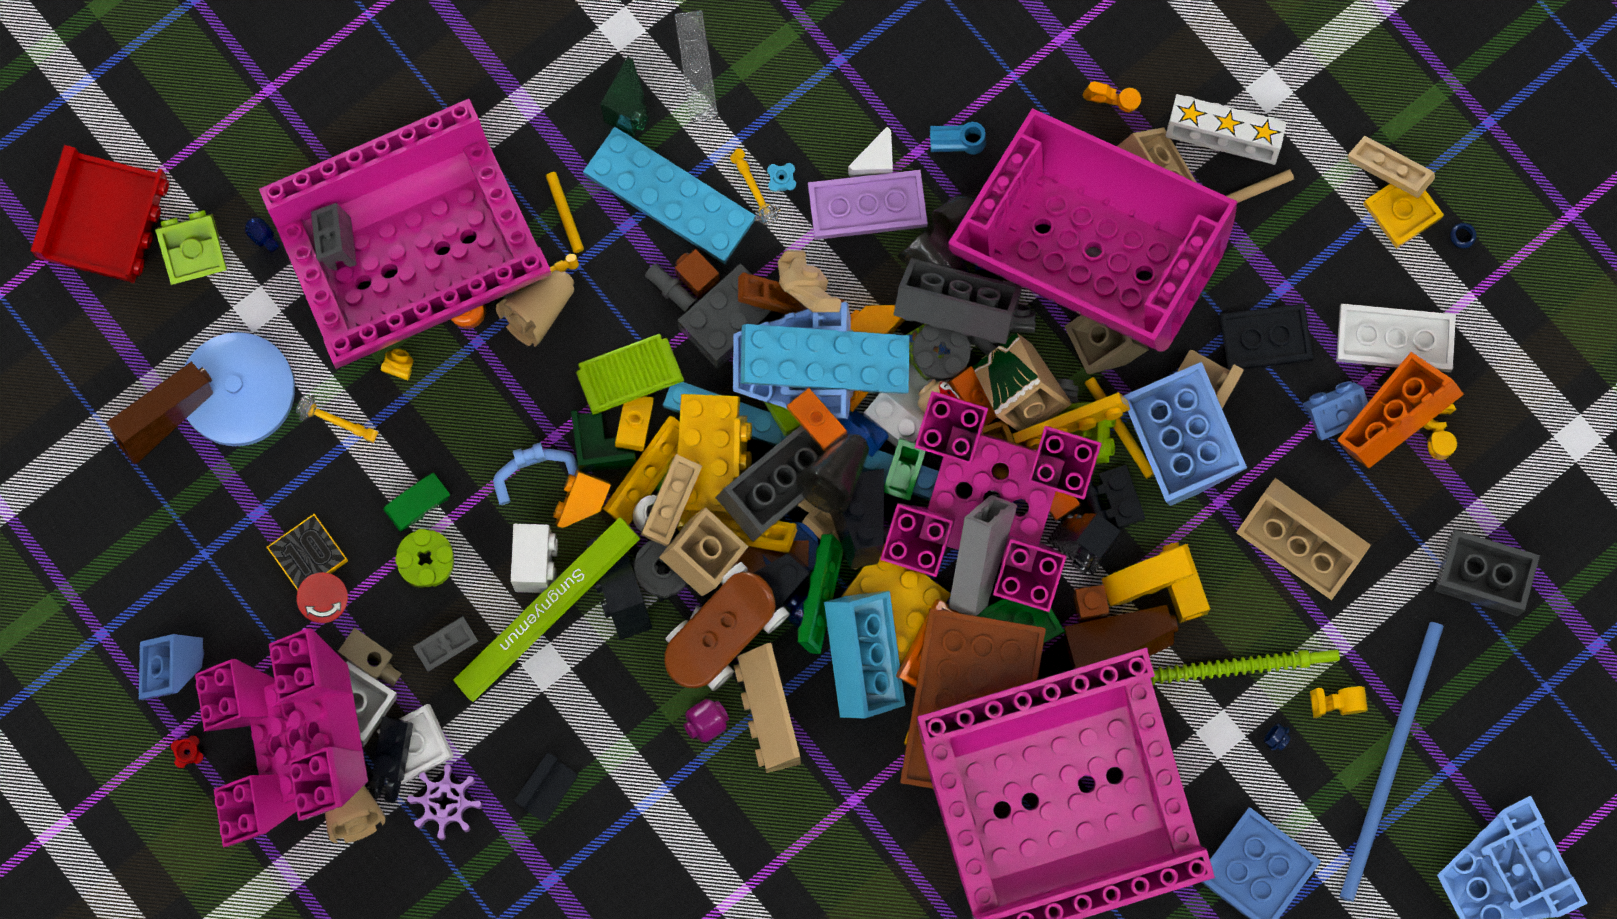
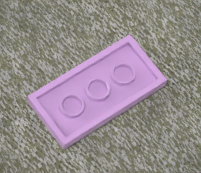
(867, 204)

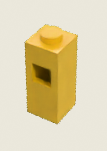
(1188, 593)

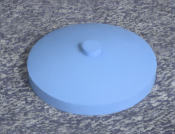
(249, 388)

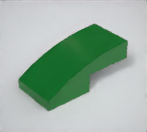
(416, 501)

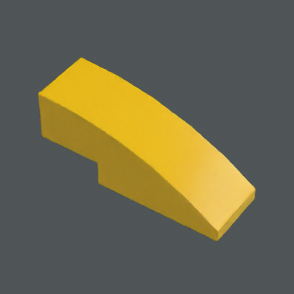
(1148, 576)

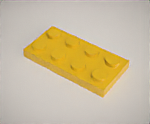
(708, 440)

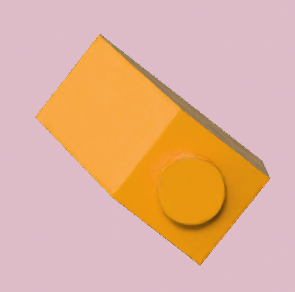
(876, 319)

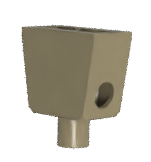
(360, 648)

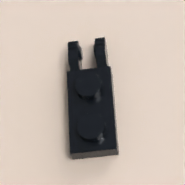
(391, 758)

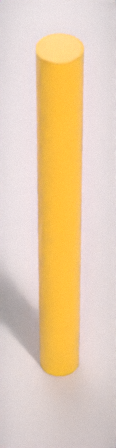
(1123, 432)

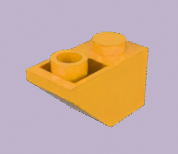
(583, 498)

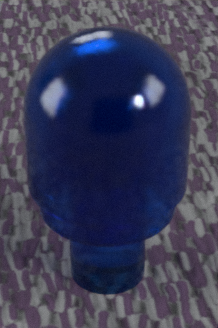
(261, 233)

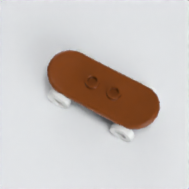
(721, 629)

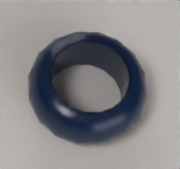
(1469, 228)

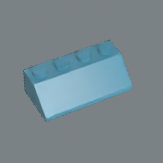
(864, 654)

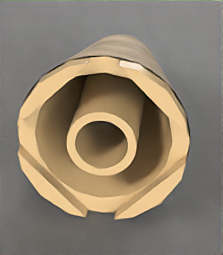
(536, 307)
(355, 818)

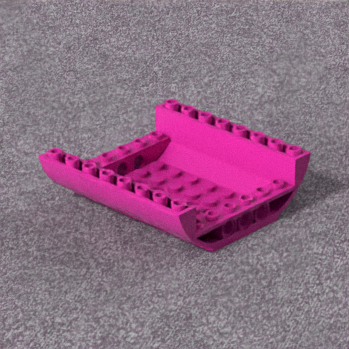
(405, 202)
(1074, 847)

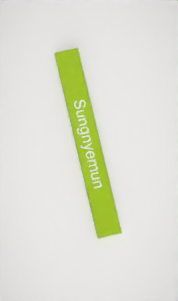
(546, 609)

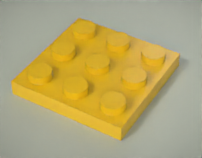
(910, 594)

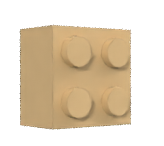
(703, 551)

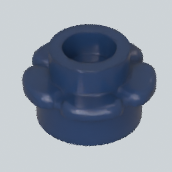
(1277, 737)

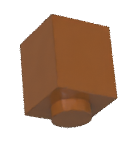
(696, 273)
(1091, 603)

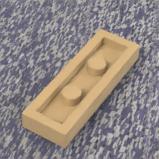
(1391, 166)
(671, 500)

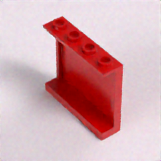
(99, 215)

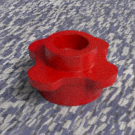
(179, 748)

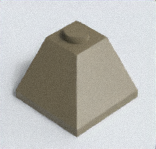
(1101, 346)

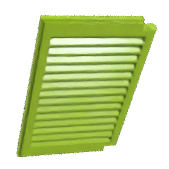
(628, 373)

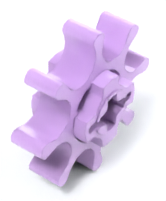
(443, 816)

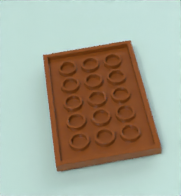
(965, 661)

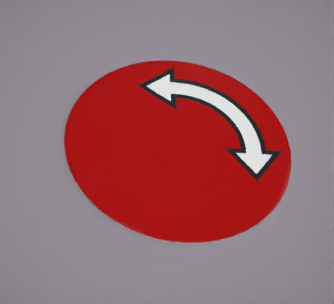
(322, 597)

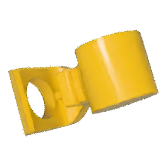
(1441, 443)
(1348, 701)

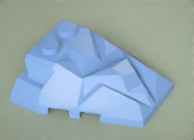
(835, 400)
(1511, 871)

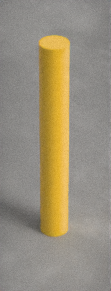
(564, 212)

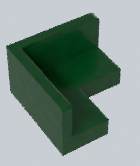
(592, 448)

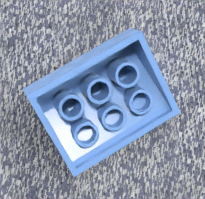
(1184, 434)

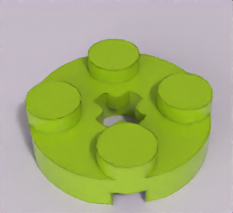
(422, 542)

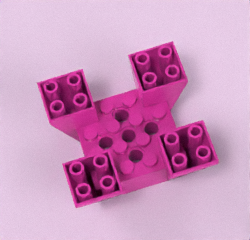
(955, 430)
(300, 734)

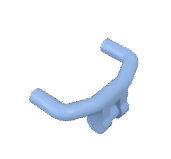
(526, 458)

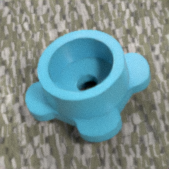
(781, 185)

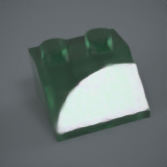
(625, 101)

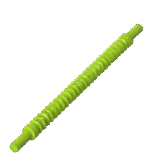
(1302, 659)

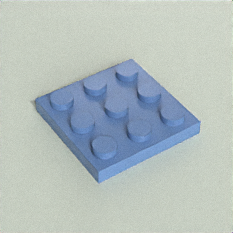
(1259, 868)

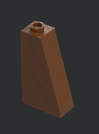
(160, 411)
(1119, 635)

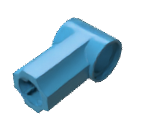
(954, 138)

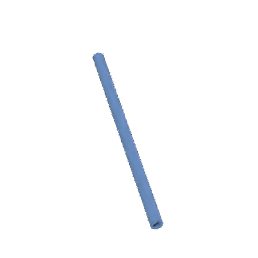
(1391, 762)

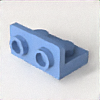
(1337, 409)

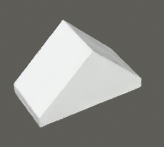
(875, 158)

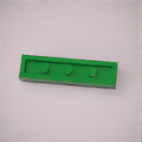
(822, 589)

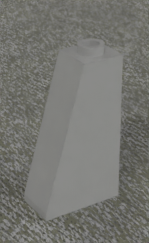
(980, 554)

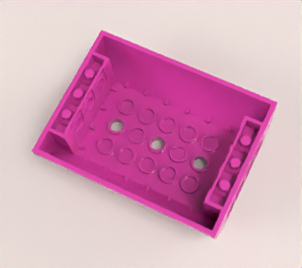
(1101, 200)

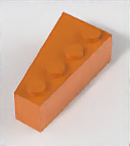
(1398, 410)

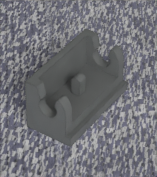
(333, 236)
(445, 643)

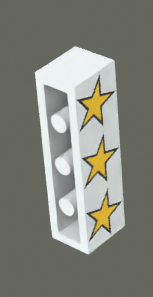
(1226, 129)

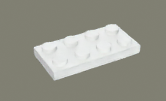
(1389, 335)

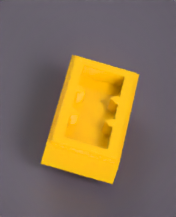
(634, 424)

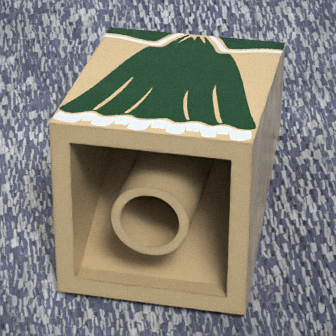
(1020, 384)

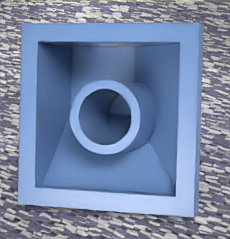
(168, 664)

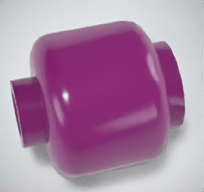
(706, 720)

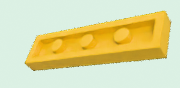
(1077, 419)
(646, 472)
(776, 538)

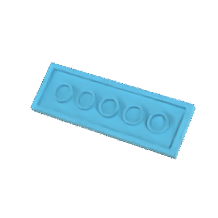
(669, 195)
(824, 359)

